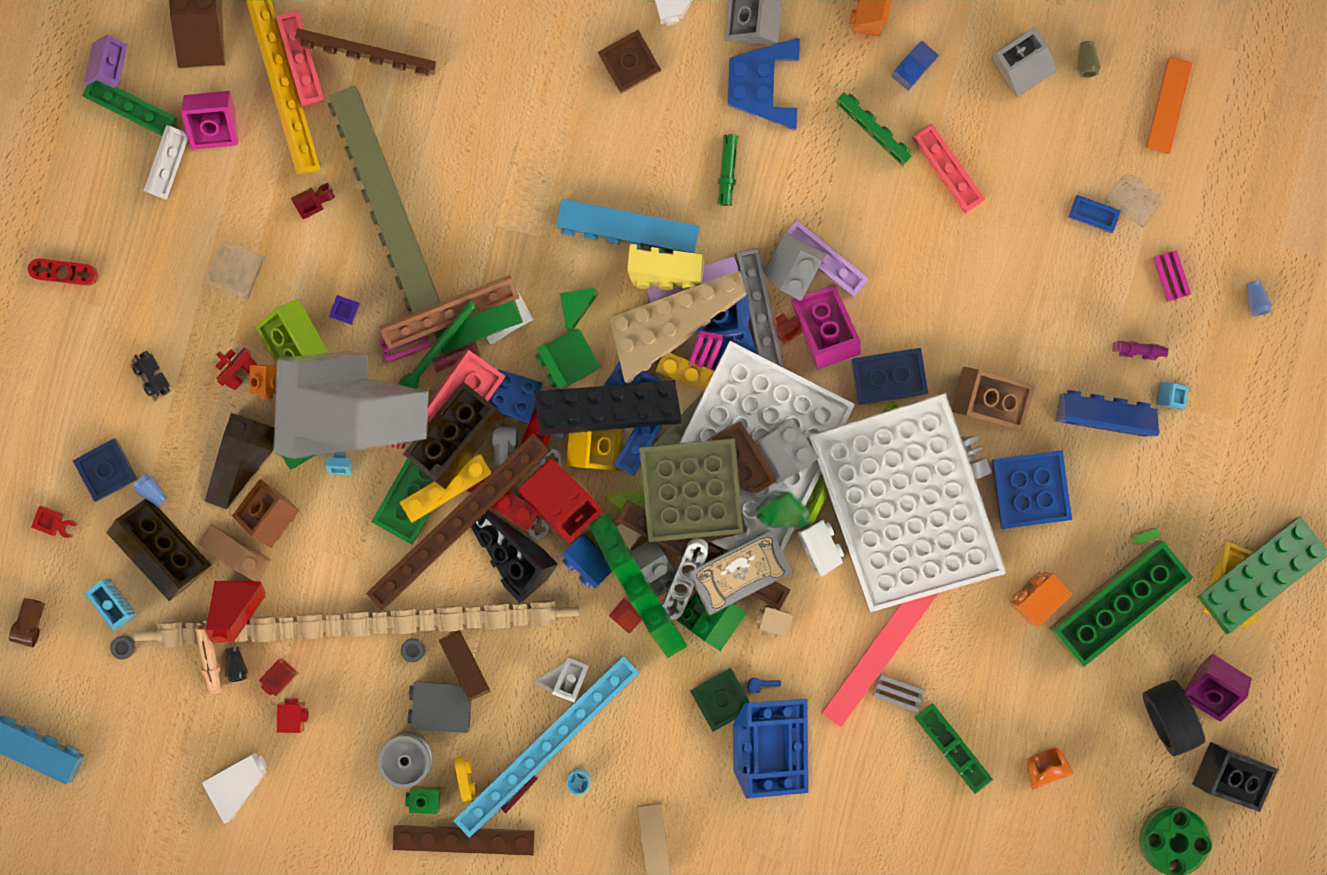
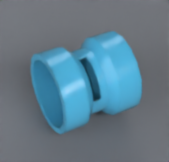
(576, 784)

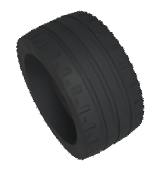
(1174, 717)

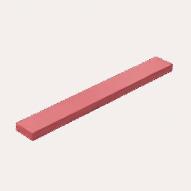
(875, 659)

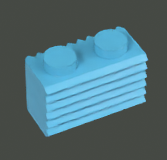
(110, 604)

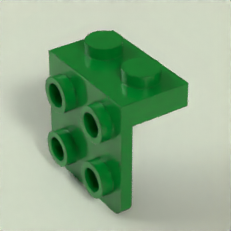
(567, 359)

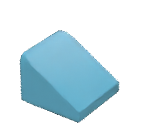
(1172, 395)

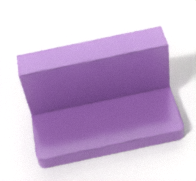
(106, 61)

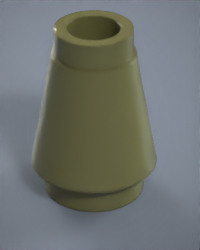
(1088, 60)

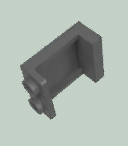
(439, 707)

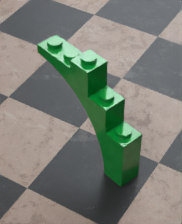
(636, 586)

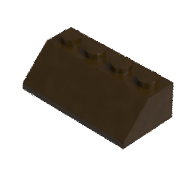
(454, 435)
(158, 548)

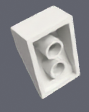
(820, 547)

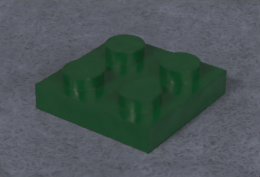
(720, 699)

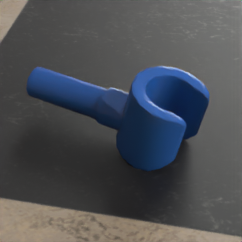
(755, 684)

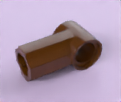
(25, 629)

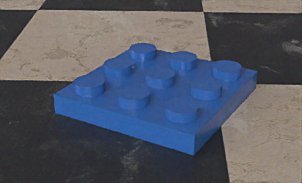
(1031, 489)

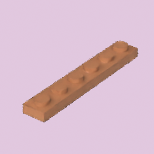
(443, 313)

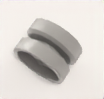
(410, 746)

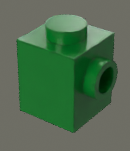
(423, 800)

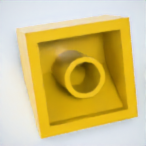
(594, 449)

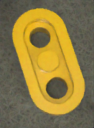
(463, 769)

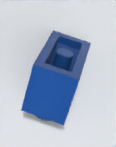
(914, 65)

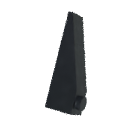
(516, 557)

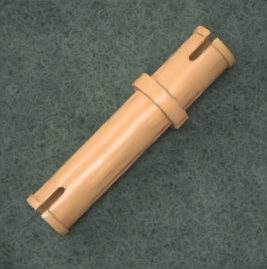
(210, 666)

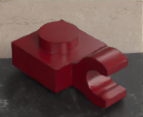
(311, 202)

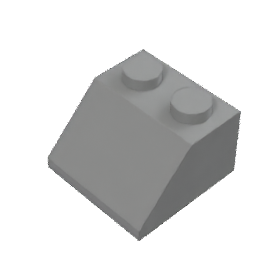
(753, 21)
(794, 266)
(785, 450)

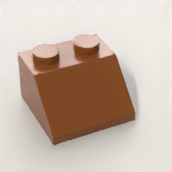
(265, 513)

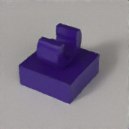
(344, 310)

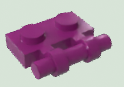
(1133, 348)

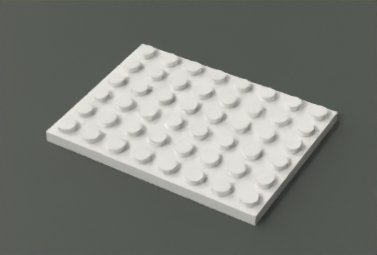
(762, 398)
(908, 503)

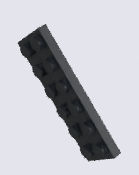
(607, 407)

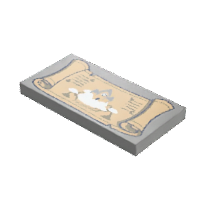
(740, 572)

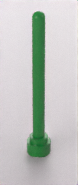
(412, 379)

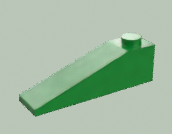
(782, 510)

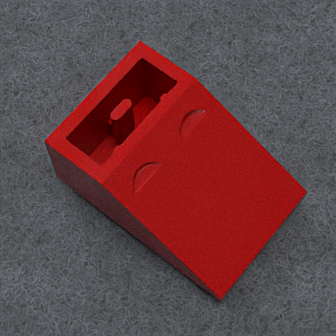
(560, 500)

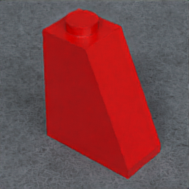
(232, 608)

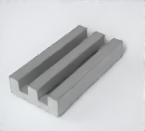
(917, 700)

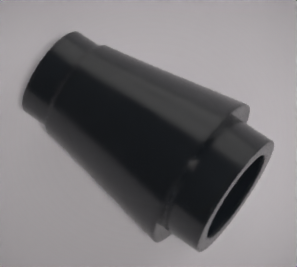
(234, 665)

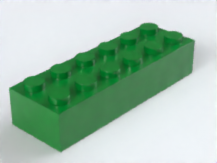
(1121, 603)

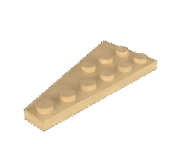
(665, 324)

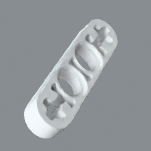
(683, 578)

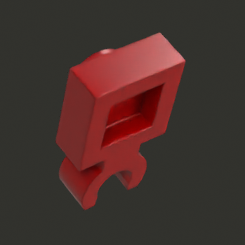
(50, 521)

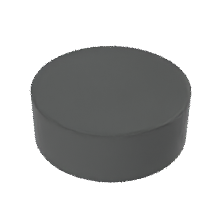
(123, 647)
(412, 650)

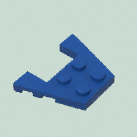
(753, 82)

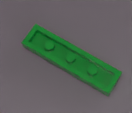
(129, 107)
(881, 135)

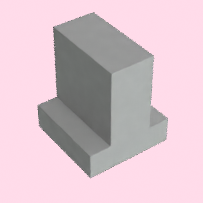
(334, 407)

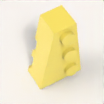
(664, 270)

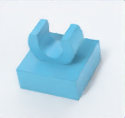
(338, 464)

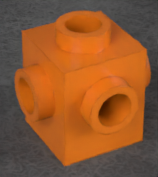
(263, 380)

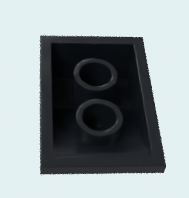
(1234, 777)

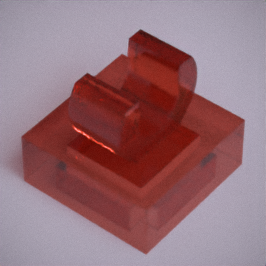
(787, 328)

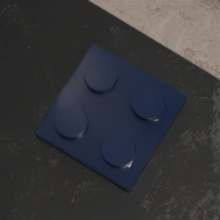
(105, 470)

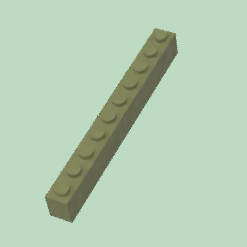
(384, 199)

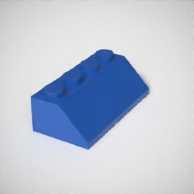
(1107, 415)

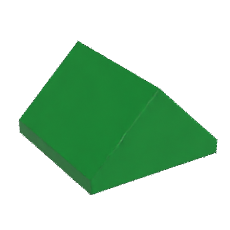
(576, 304)

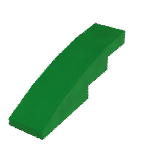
(483, 326)
(954, 748)

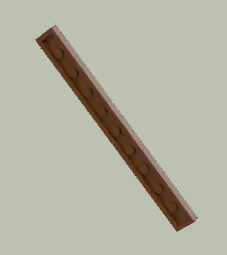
(458, 521)

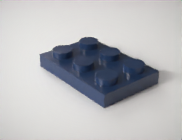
(889, 376)

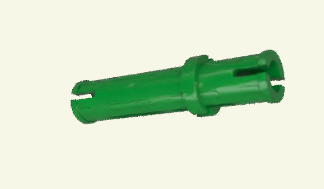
(727, 173)

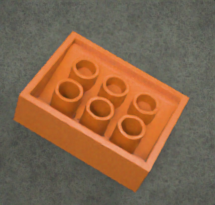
(870, 16)

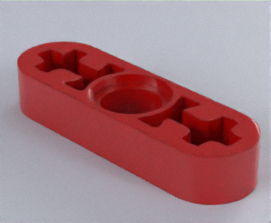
(45, 276)

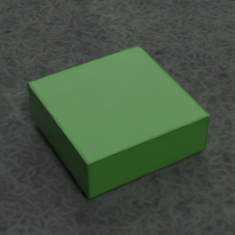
(1145, 536)

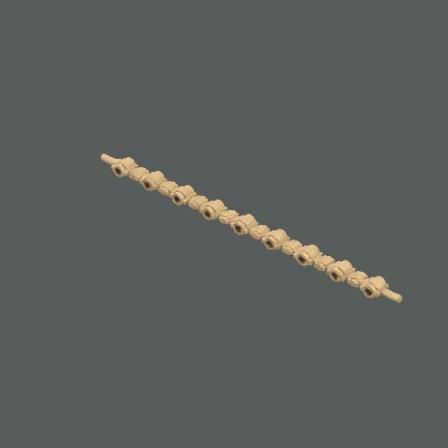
(359, 623)

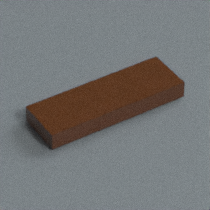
(464, 666)

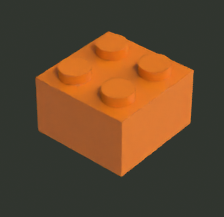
(1040, 598)

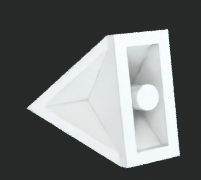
(564, 679)

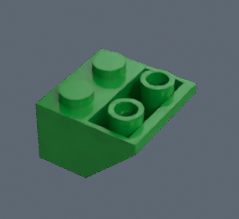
(712, 628)

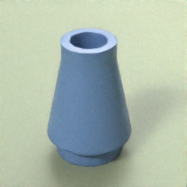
(1257, 298)
(150, 490)

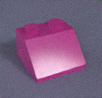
(210, 119)

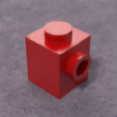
(291, 716)

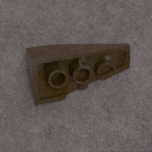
(240, 455)

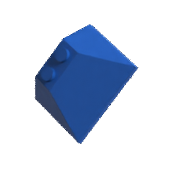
(771, 748)

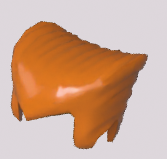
(1048, 767)

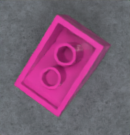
(827, 327)

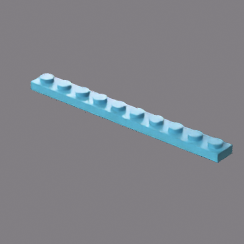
(546, 746)

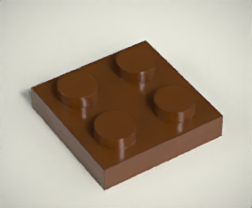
(629, 61)

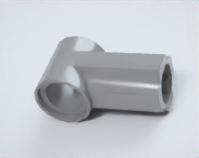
(504, 443)

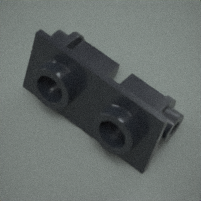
(152, 384)

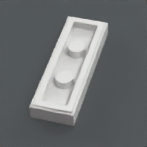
(166, 162)

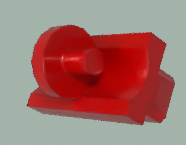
(228, 375)

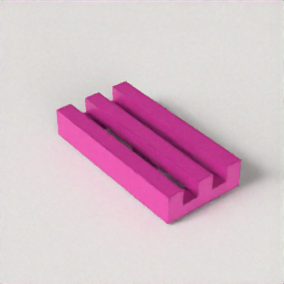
(1180, 272)
(407, 352)
(702, 359)

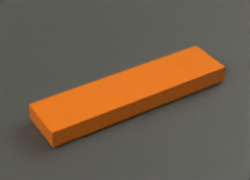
(1168, 105)

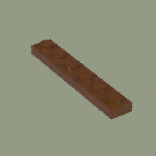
(356, 50)
(455, 840)

